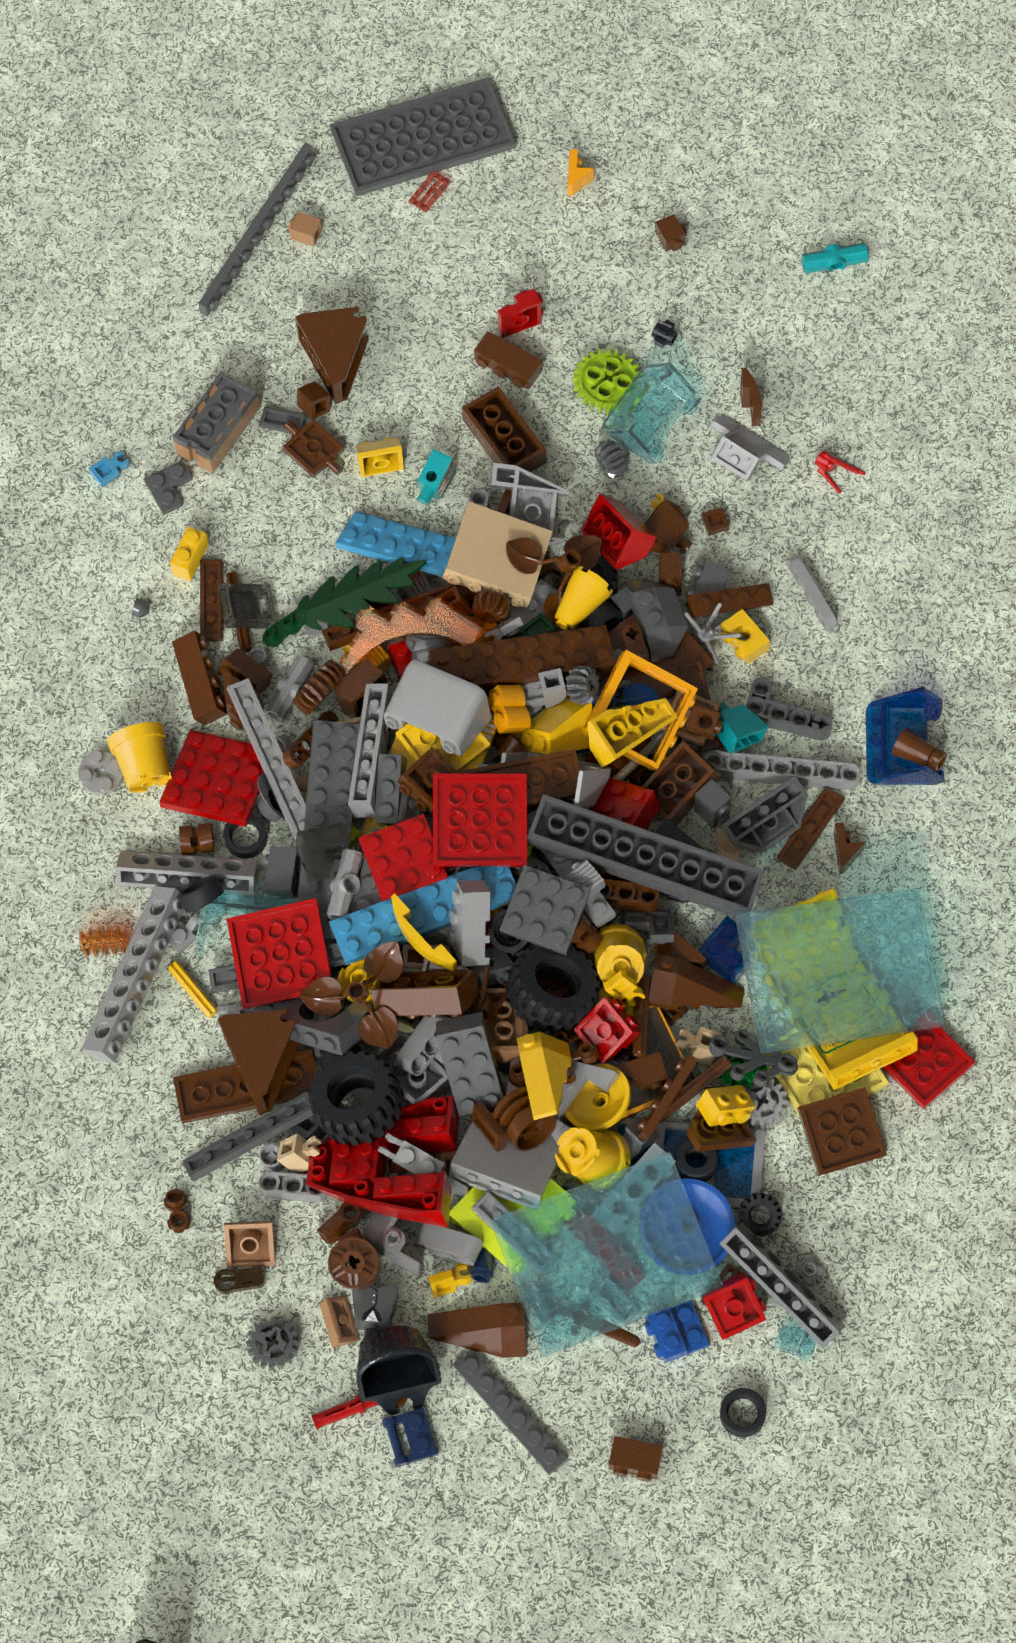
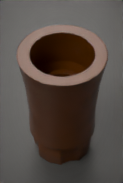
(918, 750)

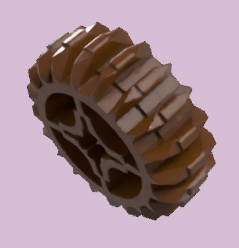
(318, 687)

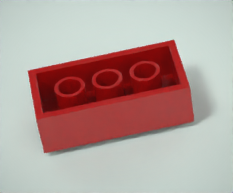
(626, 803)

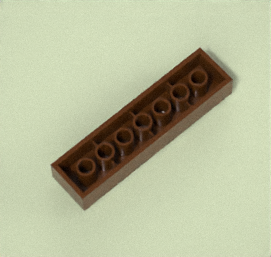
(522, 658)

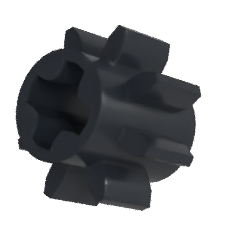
(664, 333)

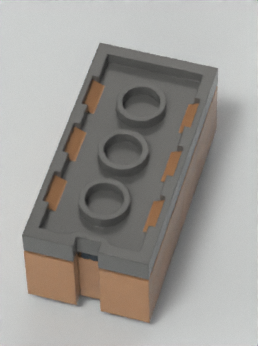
(216, 422)

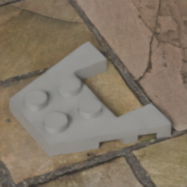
(584, 1072)

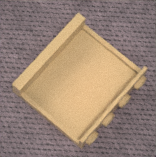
(481, 557)

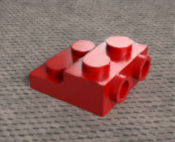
(523, 314)
(608, 1028)
(735, 1305)

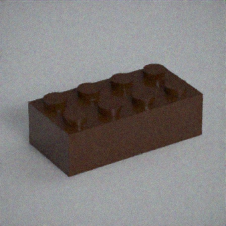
(503, 431)
(428, 993)

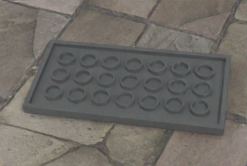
(422, 136)

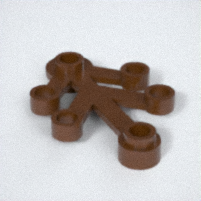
(587, 1053)

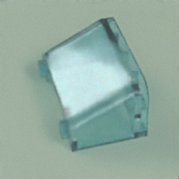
(650, 410)

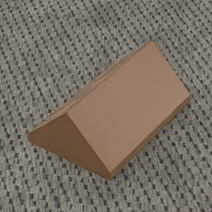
(504, 1028)

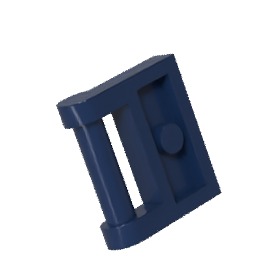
(417, 1434)

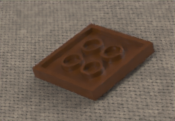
(841, 1131)

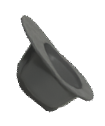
(267, 801)

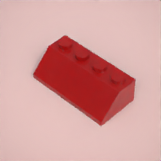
(622, 533)

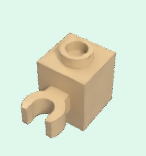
(698, 1044)
(295, 1152)

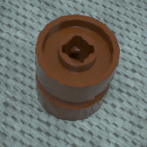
(204, 837)
(586, 937)

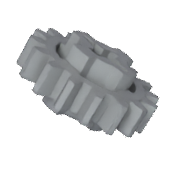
(766, 1109)

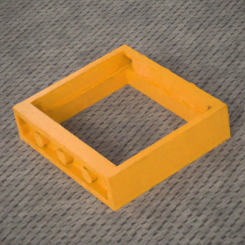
(669, 738)

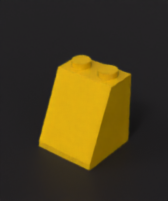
(558, 728)

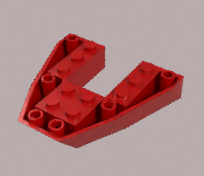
(358, 1171)

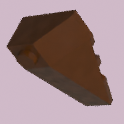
(486, 1329)

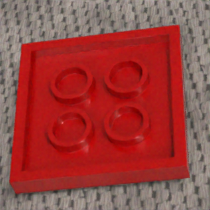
(401, 857)
(932, 1067)

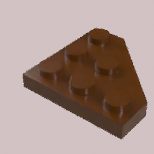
(718, 1137)

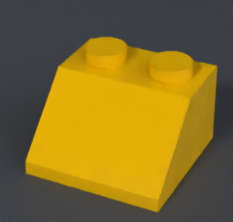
(379, 456)

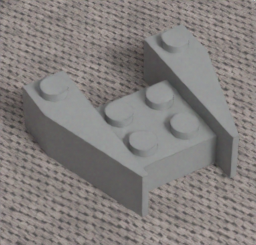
(531, 496)

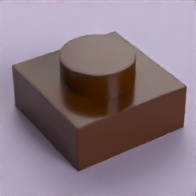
(715, 521)

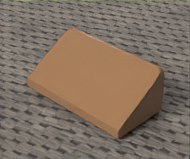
(339, 1321)

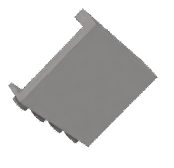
(504, 1173)

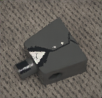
(374, 1307)

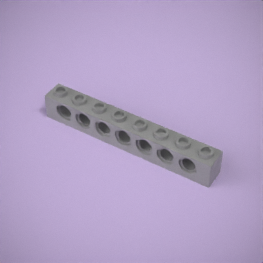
(134, 975)

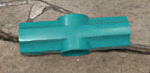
(834, 258)

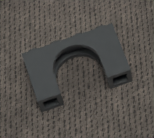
(332, 1035)

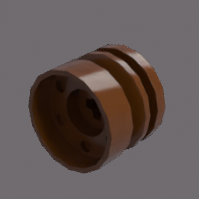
(517, 1120)
(366, 1271)

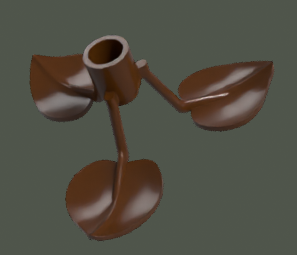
(579, 551)
(379, 1027)

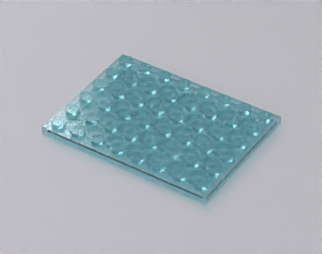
(840, 970)
(606, 1254)

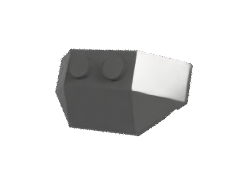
(658, 616)
(769, 818)

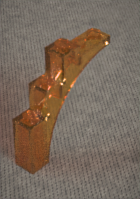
(440, 620)

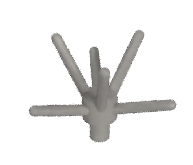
(707, 633)

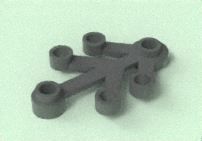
(780, 1063)

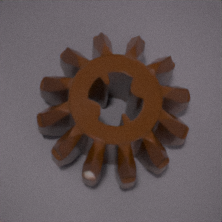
(491, 606)

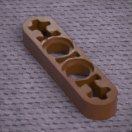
(306, 736)

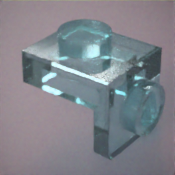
(795, 1342)

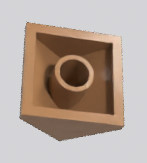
(250, 1244)

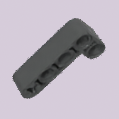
(790, 713)

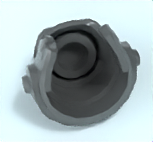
(422, 643)

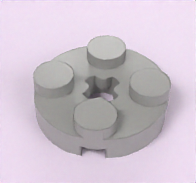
(96, 761)

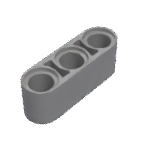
(419, 1047)
(283, 1181)
(449, 1244)

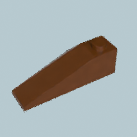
(684, 984)

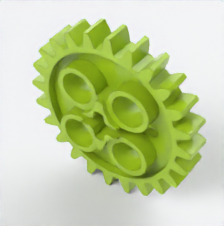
(597, 366)

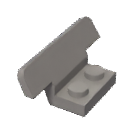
(743, 450)

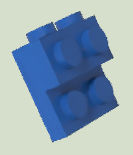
(676, 1332)

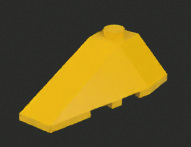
(545, 1071)

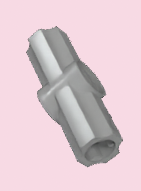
(288, 688)
(345, 884)

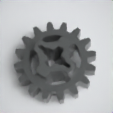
(268, 1352)

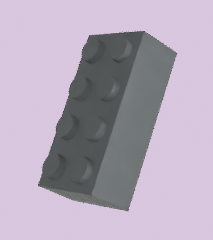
(470, 1062)

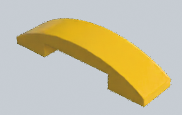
(438, 956)

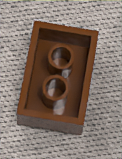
(679, 780)

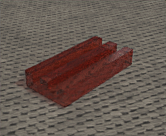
(420, 204)

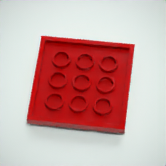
(214, 779)
(479, 820)
(278, 952)

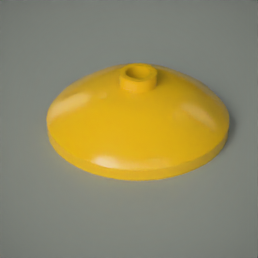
(586, 1109)

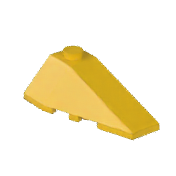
(624, 728)

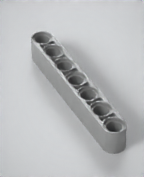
(791, 765)

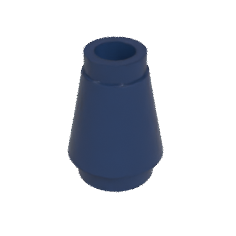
(483, 1268)

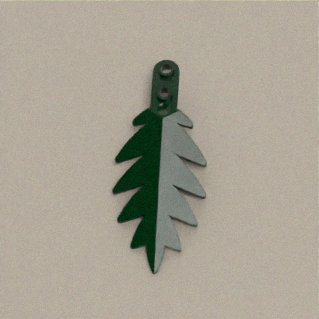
(349, 596)

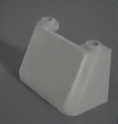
(439, 705)

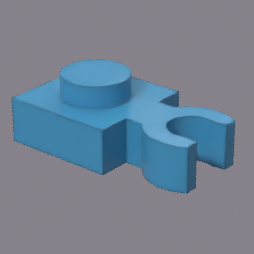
(107, 470)

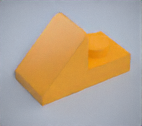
(577, 176)

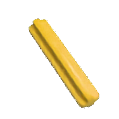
(192, 989)

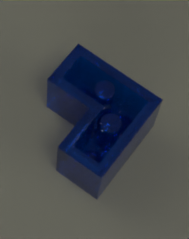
(722, 952)

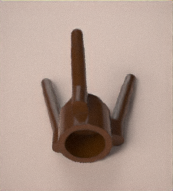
(485, 1004)

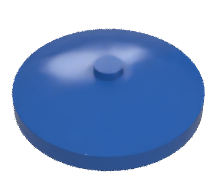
(712, 1214)

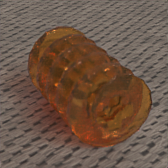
(103, 941)

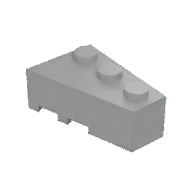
(469, 922)

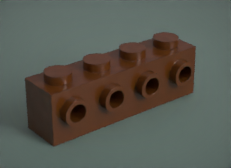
(200, 677)

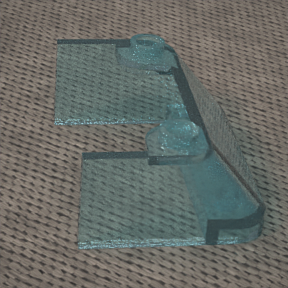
(233, 905)

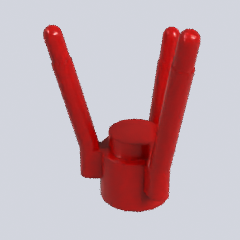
(829, 462)

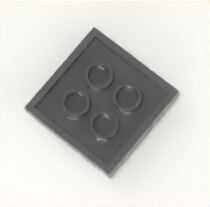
(545, 910)

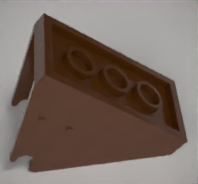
(334, 347)
(261, 1052)

